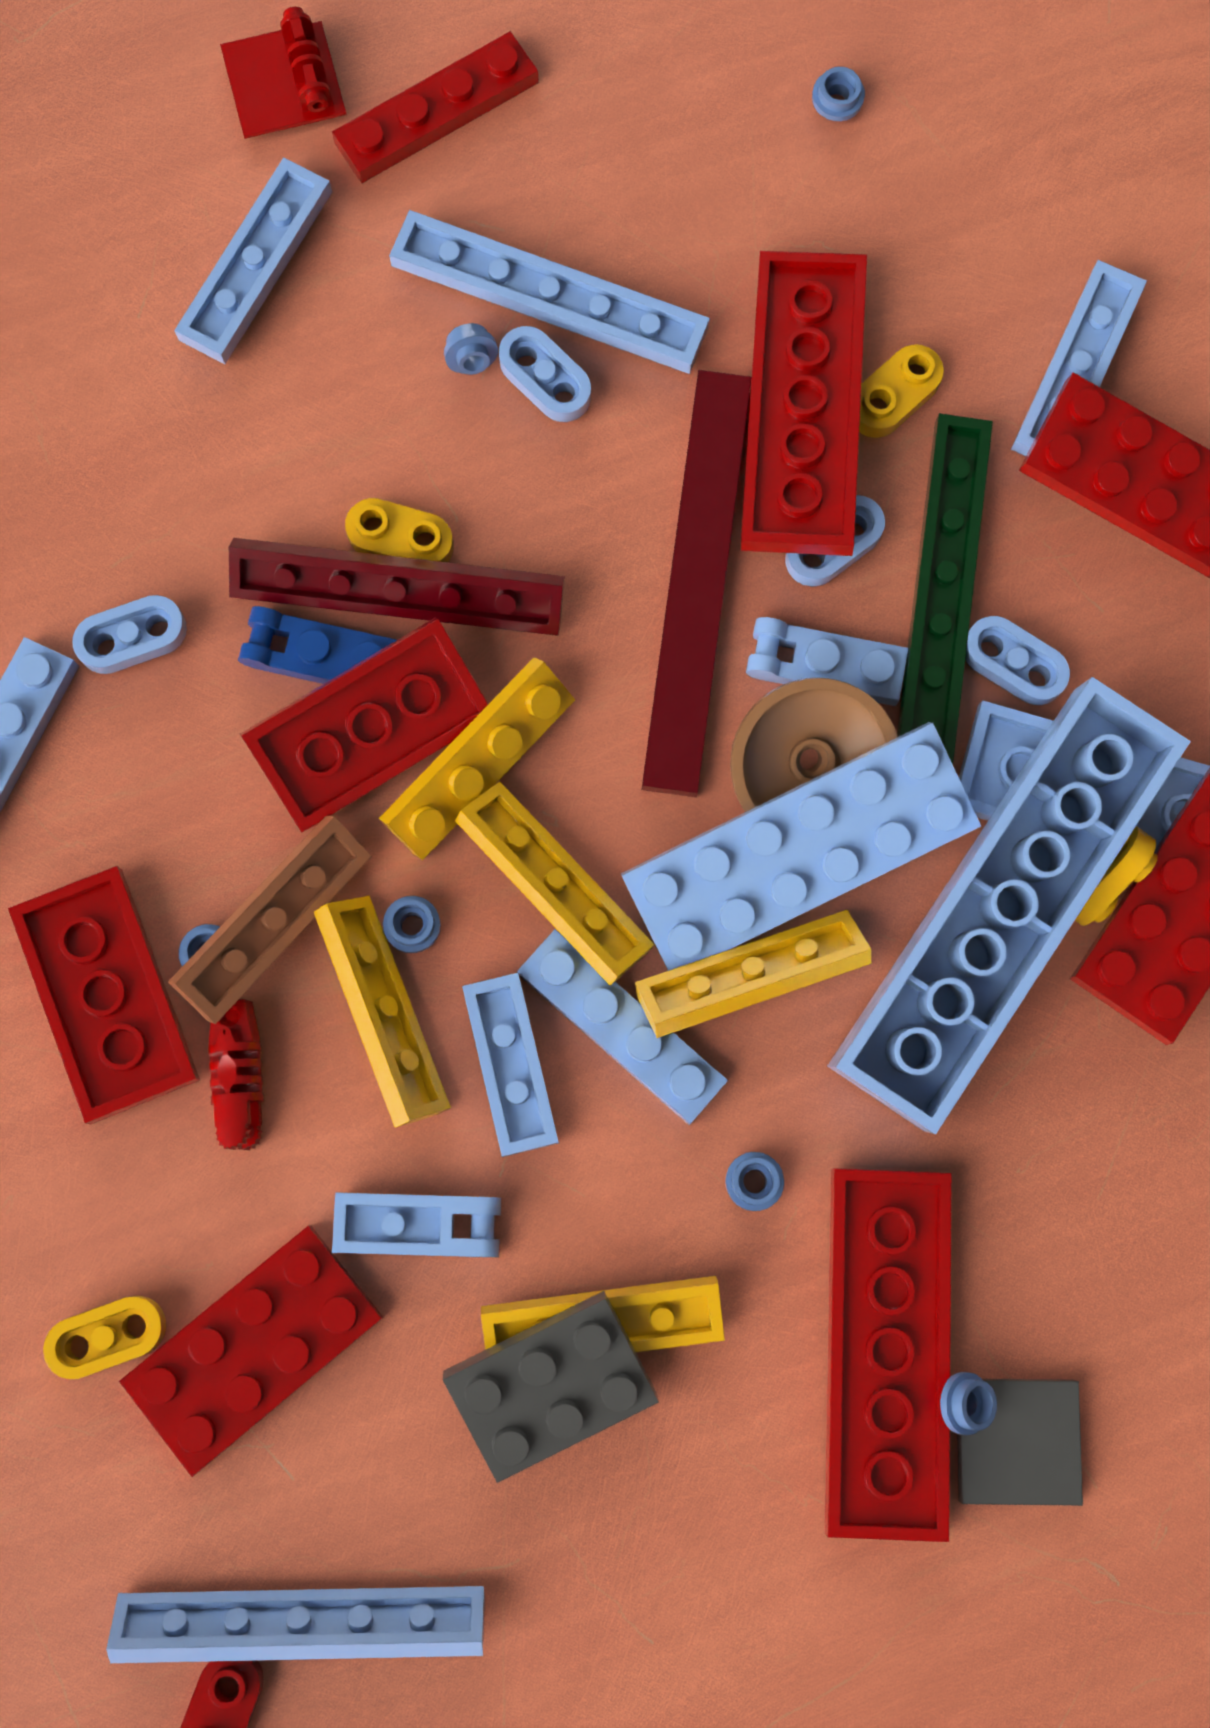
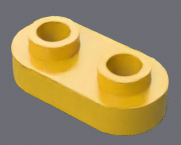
(899, 388)
(398, 531)
(1131, 864)
(106, 1336)

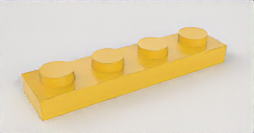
(477, 757)
(554, 882)
(752, 973)
(382, 1010)
(651, 1314)

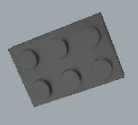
(550, 1386)

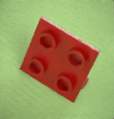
(283, 76)

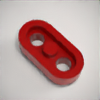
(215, 1710)

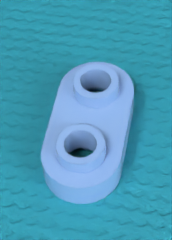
(546, 377)
(870, 518)
(130, 630)
(1017, 656)

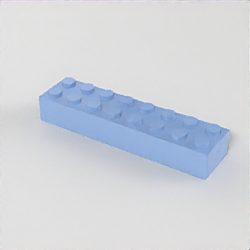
(1008, 905)

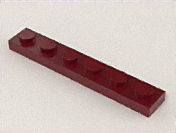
(395, 586)

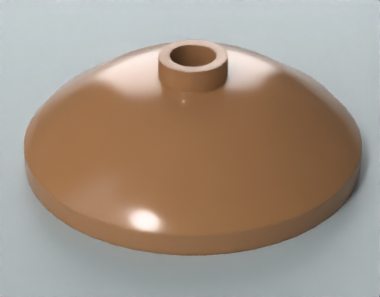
(798, 717)

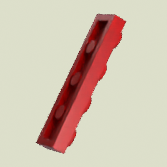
(435, 107)

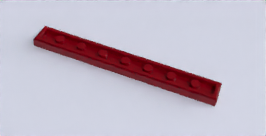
(696, 585)

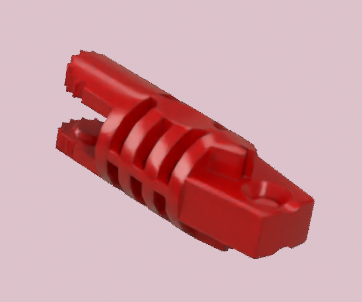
(236, 1077)

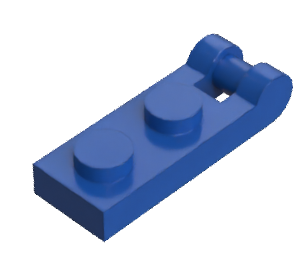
(312, 650)

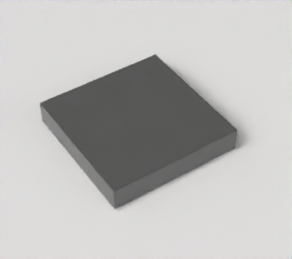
(1028, 1449)

